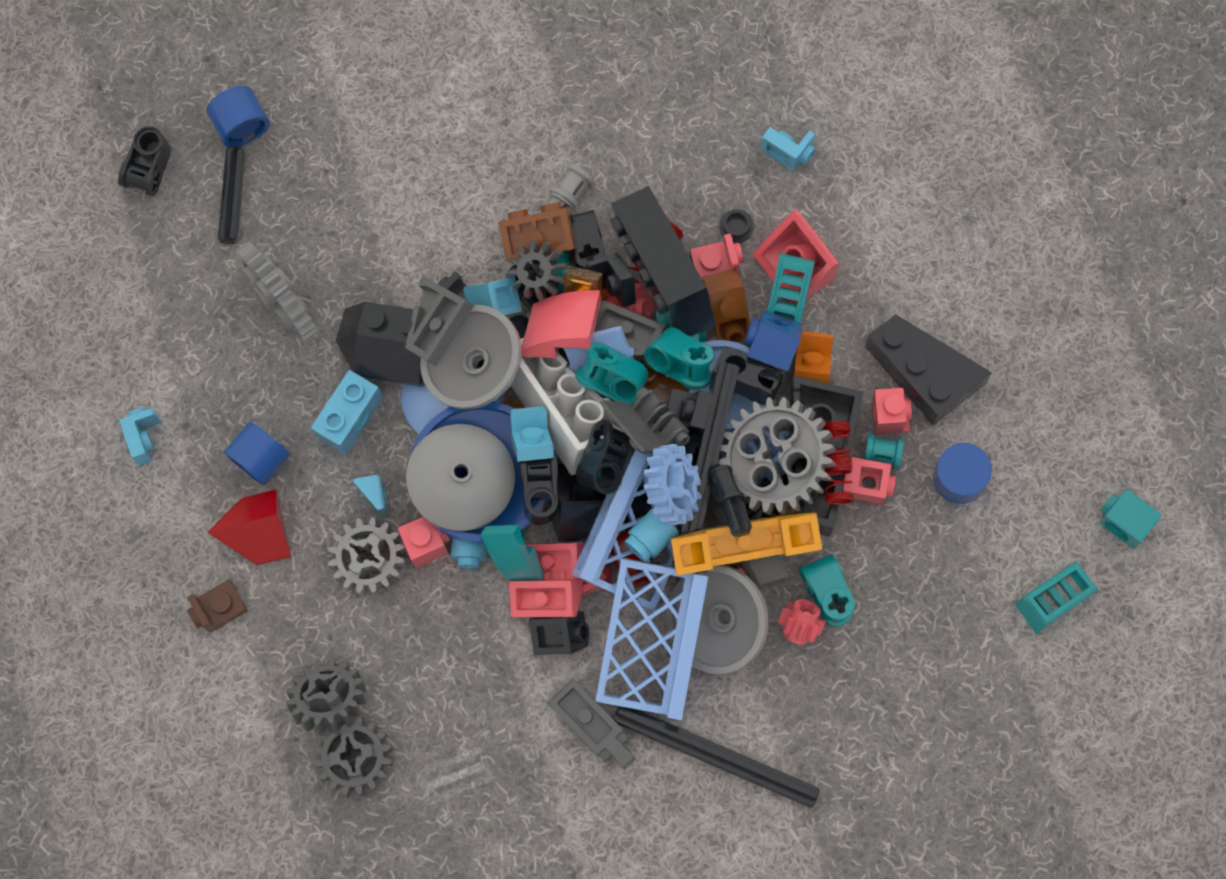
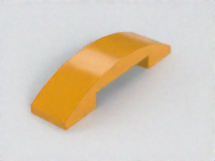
(767, 538)

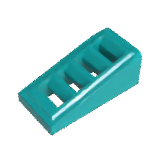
(784, 309)
(1038, 610)

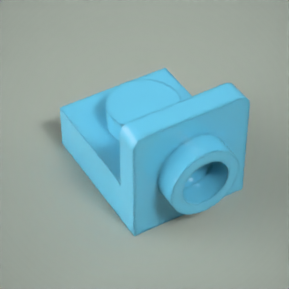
(785, 150)
(530, 434)
(139, 441)

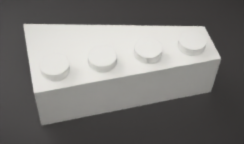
(569, 405)

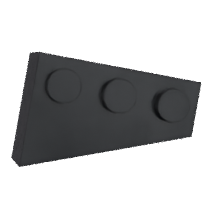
(925, 368)

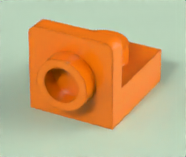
(814, 356)

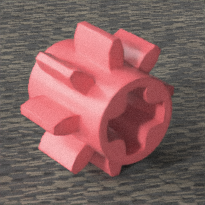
(801, 621)

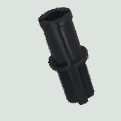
(731, 500)

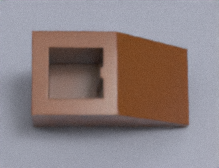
(728, 305)

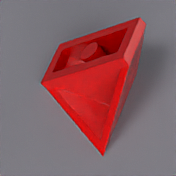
(255, 528)

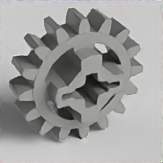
(358, 568)

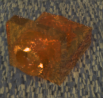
(581, 280)

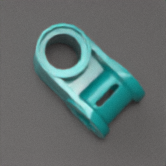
(680, 355)
(612, 374)
(828, 585)

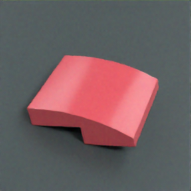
(561, 322)
(558, 591)

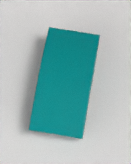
(510, 553)

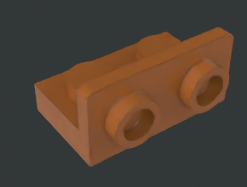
(549, 226)

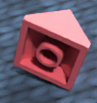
(797, 239)

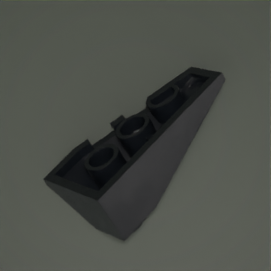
(580, 506)

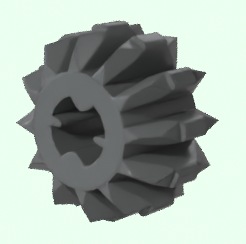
(527, 276)

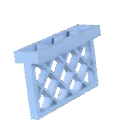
(607, 527)
(683, 644)

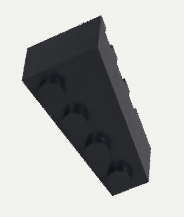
(662, 262)
(830, 404)

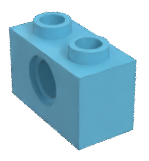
(347, 412)

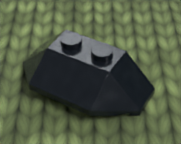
(375, 342)

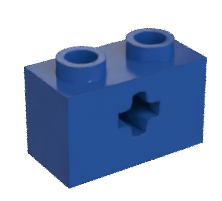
(773, 339)

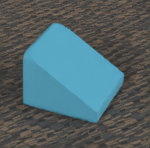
(374, 491)

